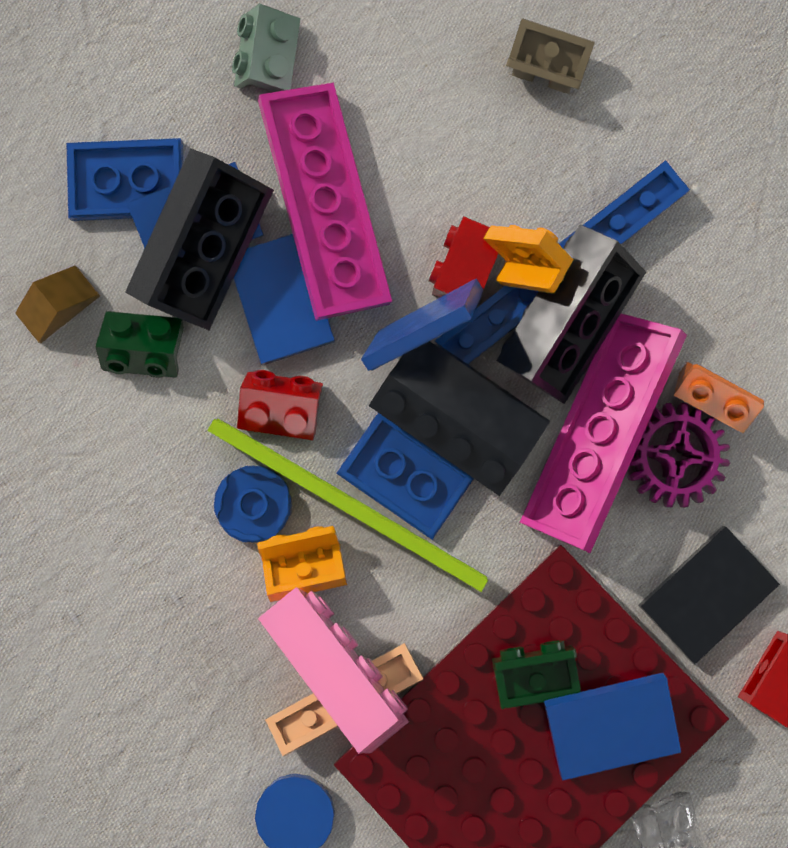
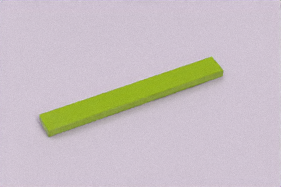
(348, 504)

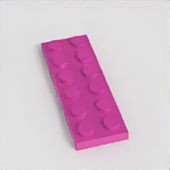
(324, 200)
(603, 431)

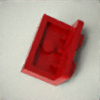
(279, 404)

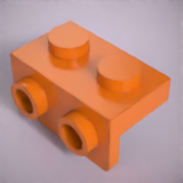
(717, 397)

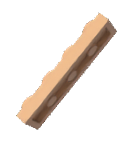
(310, 720)

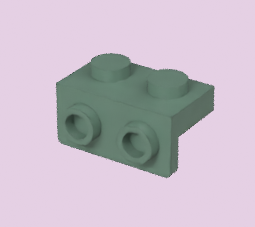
(266, 49)

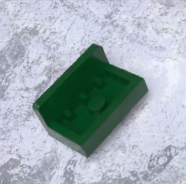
(139, 344)
(535, 675)

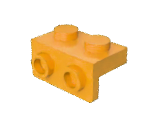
(531, 257)
(303, 561)

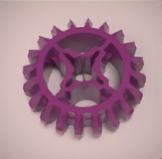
(679, 440)

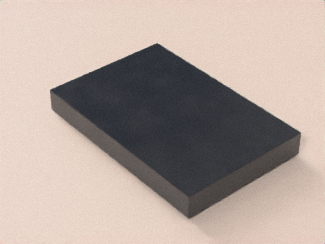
(708, 594)

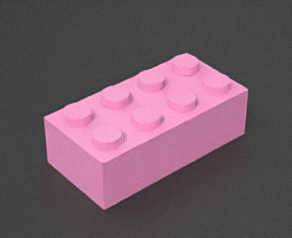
(333, 670)

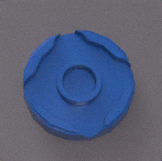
(253, 504)
(294, 813)

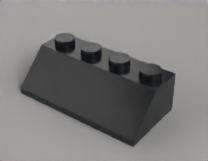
(199, 240)
(568, 326)
(460, 414)

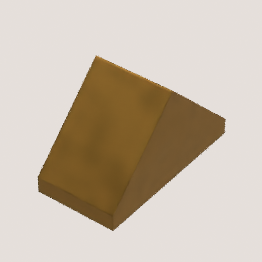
(55, 302)

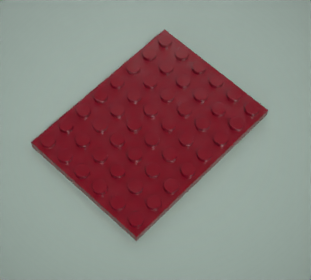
(491, 774)

